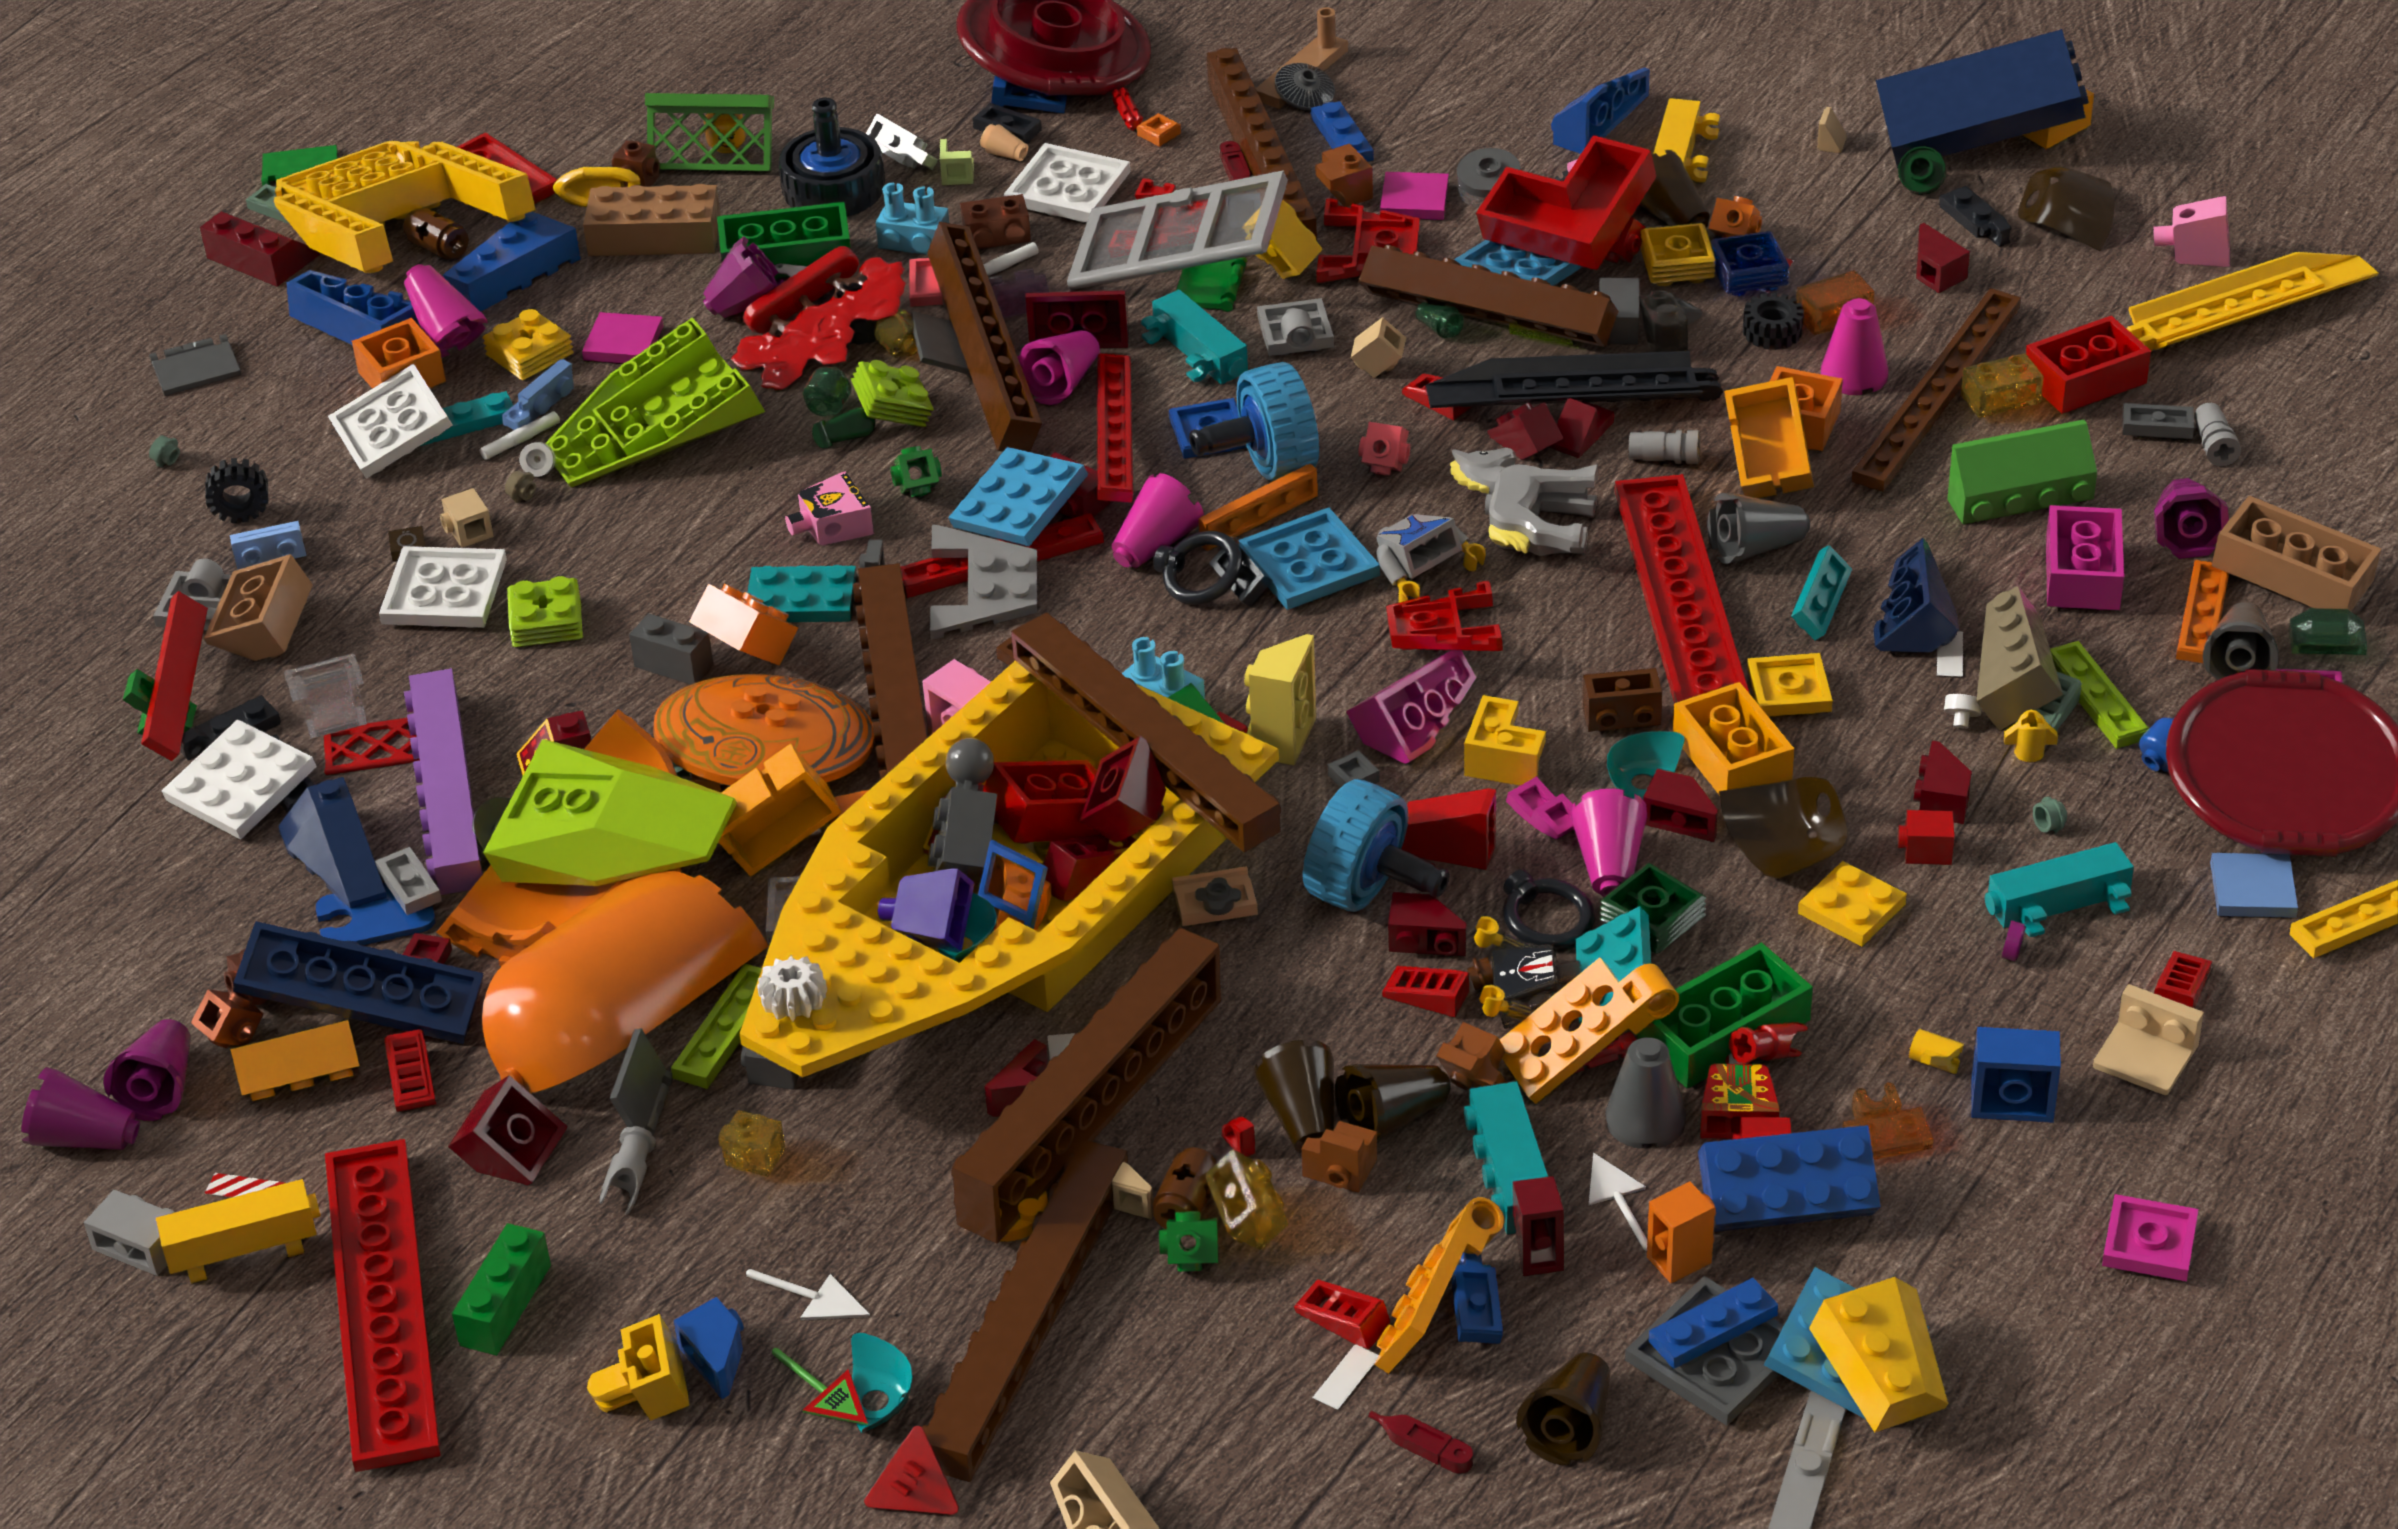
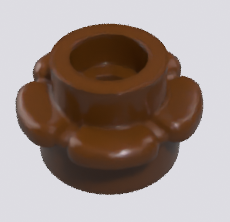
(1481, 973)

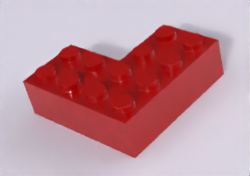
(1571, 217)

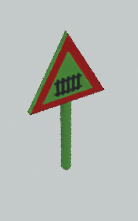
(836, 1401)

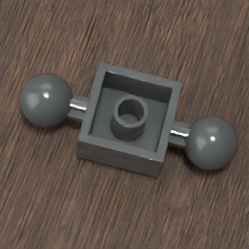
(965, 814)

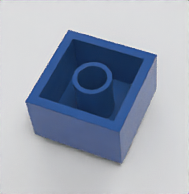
(2015, 1074)

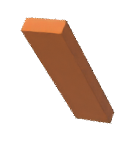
(1262, 504)
(2202, 610)

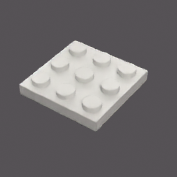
(1068, 181)
(390, 421)
(443, 587)
(239, 779)

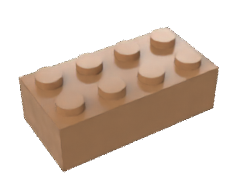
(652, 220)
(2295, 556)

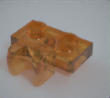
(1890, 1128)

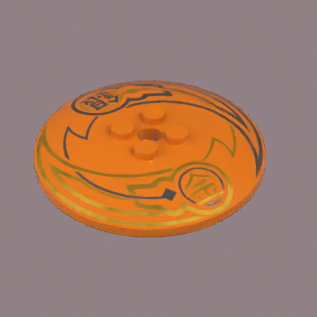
(740, 721)

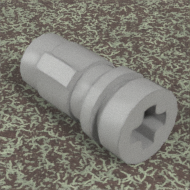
(2217, 437)
(1665, 446)

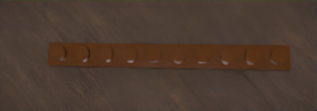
(1935, 390)

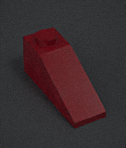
(1079, 861)

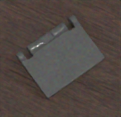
(938, 343)
(195, 365)
(641, 1084)

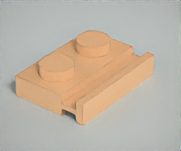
(1193, 911)

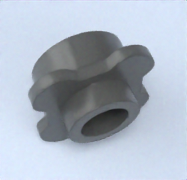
(1218, 896)

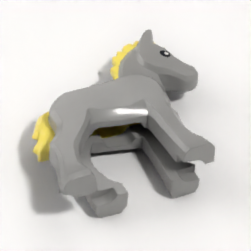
(1520, 493)

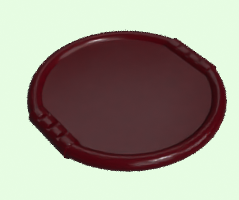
(1055, 44)
(2287, 762)

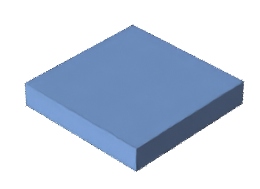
(2253, 885)

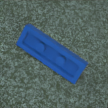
(1340, 128)
(1713, 1323)

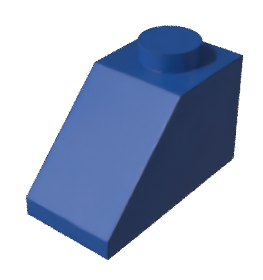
(712, 1343)

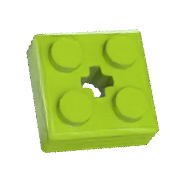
(892, 393)
(544, 612)

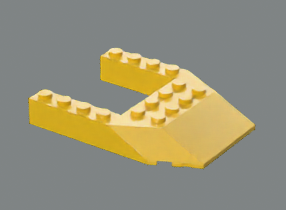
(346, 201)

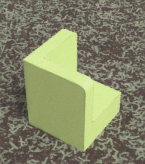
(955, 166)

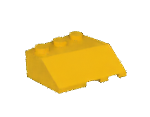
(1882, 1352)

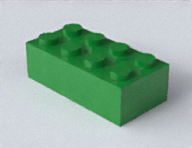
(788, 234)
(1739, 993)

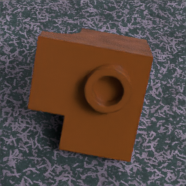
(1346, 175)
(1472, 1058)
(1341, 1156)

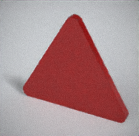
(913, 1480)

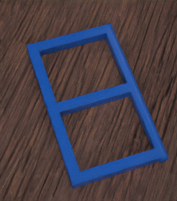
(1040, 870)

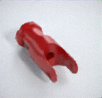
(1765, 1042)

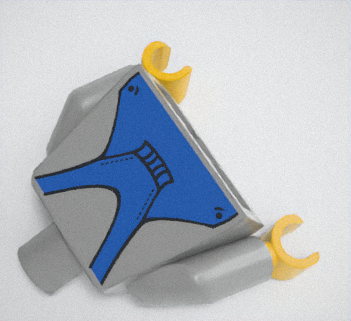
(1419, 545)

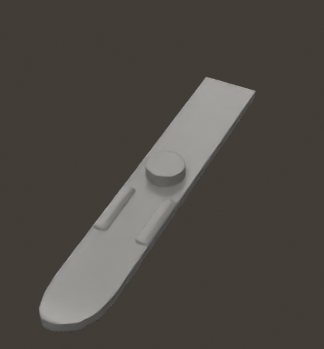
(1808, 1464)

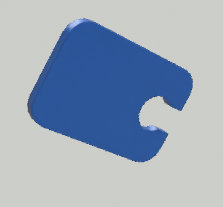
(373, 921)

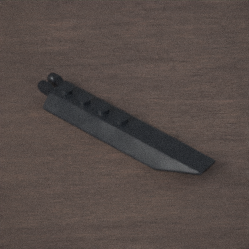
(1575, 377)

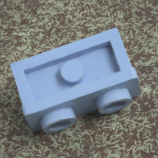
(267, 544)

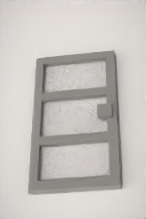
(1178, 230)

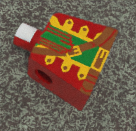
(1735, 1092)

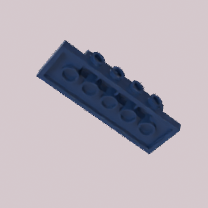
(358, 982)

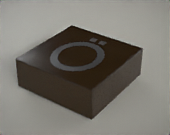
(405, 537)

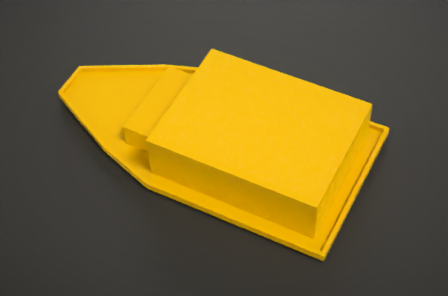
(896, 987)

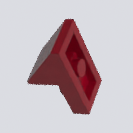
(1581, 426)
(1015, 1076)

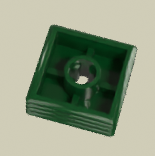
(1667, 901)

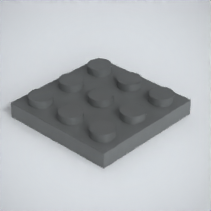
(1720, 1379)

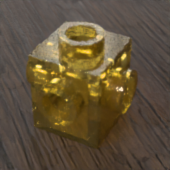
(752, 1143)

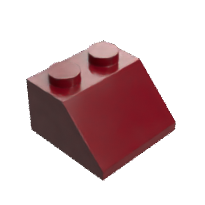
(1125, 792)
(508, 1133)

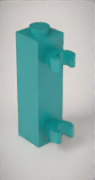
(1199, 336)
(2061, 886)

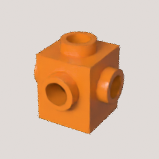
(1735, 217)

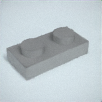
(408, 881)

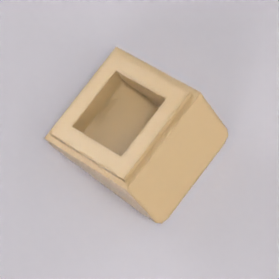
(1830, 133)
(1132, 1192)

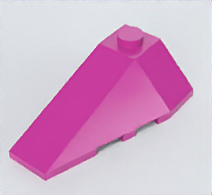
(1413, 710)

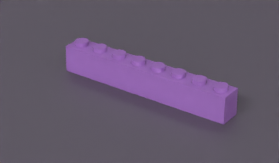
(445, 781)

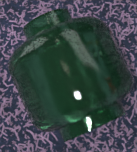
(826, 391)

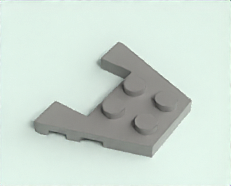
(999, 580)

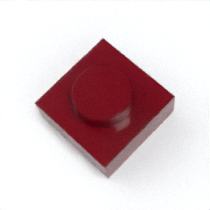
(429, 947)

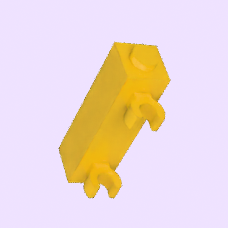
(1679, 134)
(238, 1227)

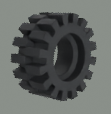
(1773, 321)
(233, 475)

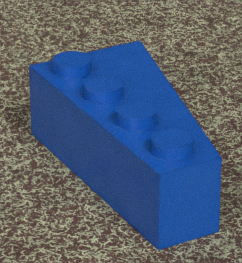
(513, 258)
(344, 309)

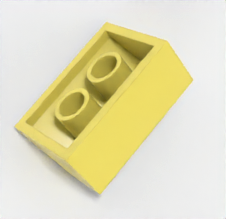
(1283, 696)

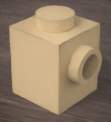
(1378, 348)
(466, 518)

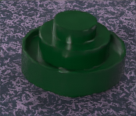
(1922, 170)

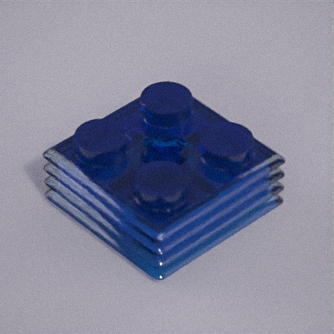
(1750, 263)

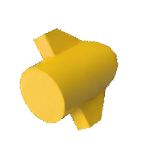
(2030, 736)
(1936, 1051)

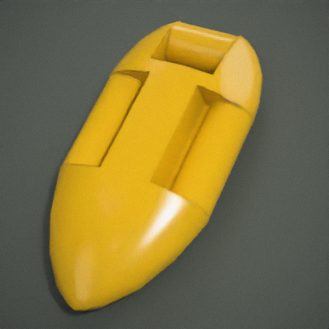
(576, 185)

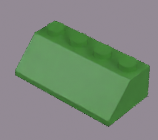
(2022, 472)

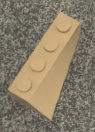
(1097, 1496)

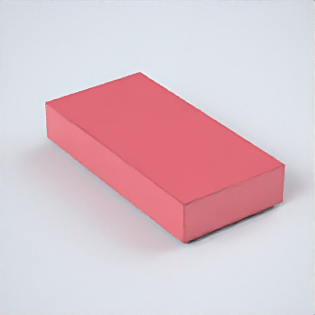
(923, 284)

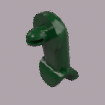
(844, 427)

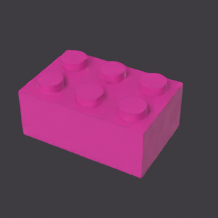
(2084, 557)

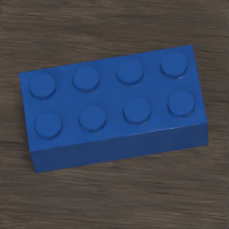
(1790, 1178)

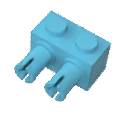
(908, 225)
(1162, 674)

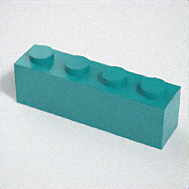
(1503, 1142)

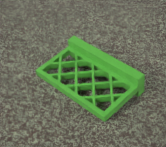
(711, 104)

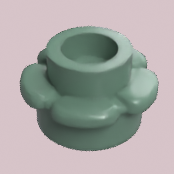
(164, 451)
(2049, 815)

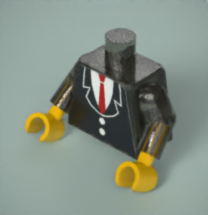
(1522, 974)

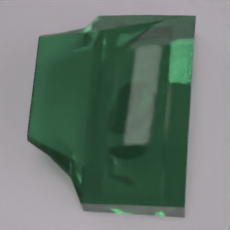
(2327, 632)

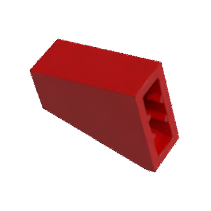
(1453, 828)

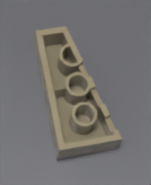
(2015, 660)

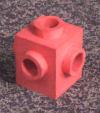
(1376, 440)

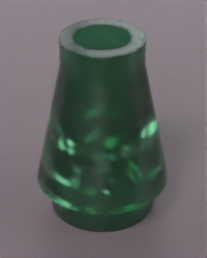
(1443, 320)

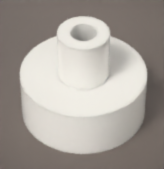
(529, 458)
(1962, 707)

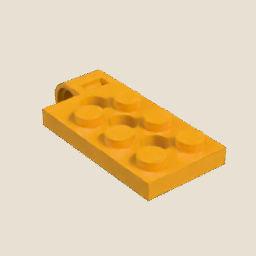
(1636, 1002)
(1468, 1234)

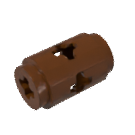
(436, 233)
(1184, 1185)

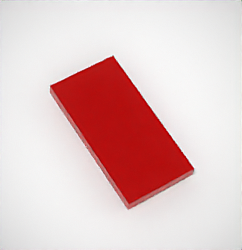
(490, 148)

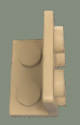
(2150, 1040)

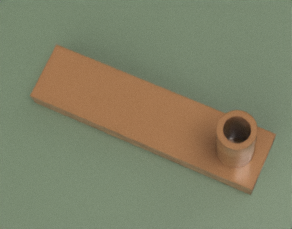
(1320, 53)

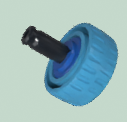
(1272, 422)
(1361, 846)

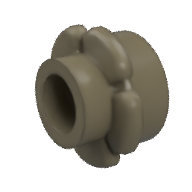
(520, 486)

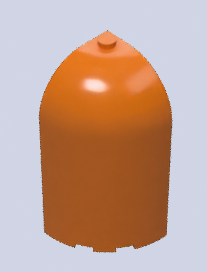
(511, 916)
(612, 971)

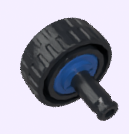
(831, 164)

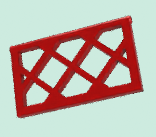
(361, 762)

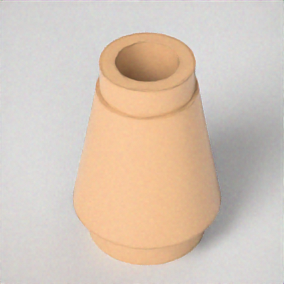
(1003, 143)

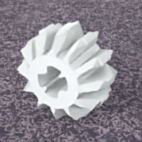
(792, 988)

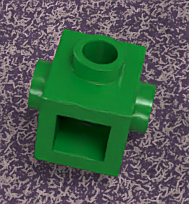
(922, 461)
(1206, 1236)

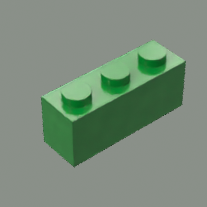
(501, 1289)

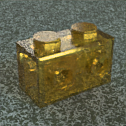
(2002, 385)
(1247, 1199)

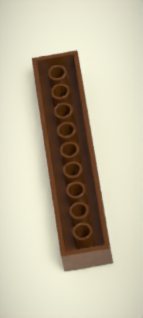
(1086, 1084)

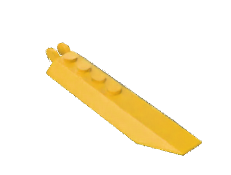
(2243, 296)

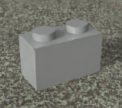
(128, 1231)

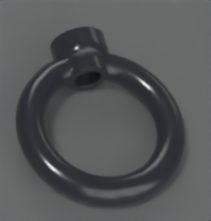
(1171, 561)
(1524, 888)

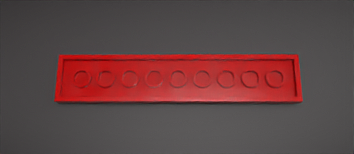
(1678, 586)
(381, 1306)

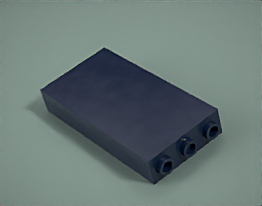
(1984, 96)

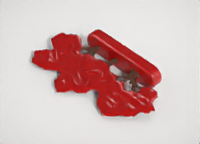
(818, 330)

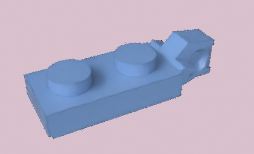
(540, 395)

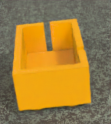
(1772, 438)
(776, 810)

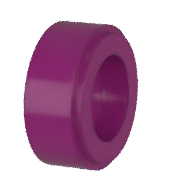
(2013, 941)

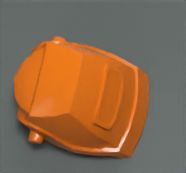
(1015, 885)

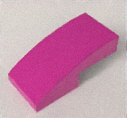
(1541, 808)

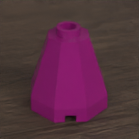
(740, 280)
(2189, 519)

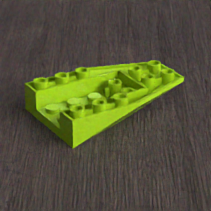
(652, 406)
(602, 820)

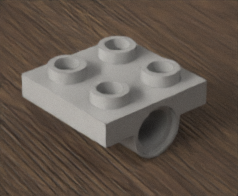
(1295, 327)
(203, 584)

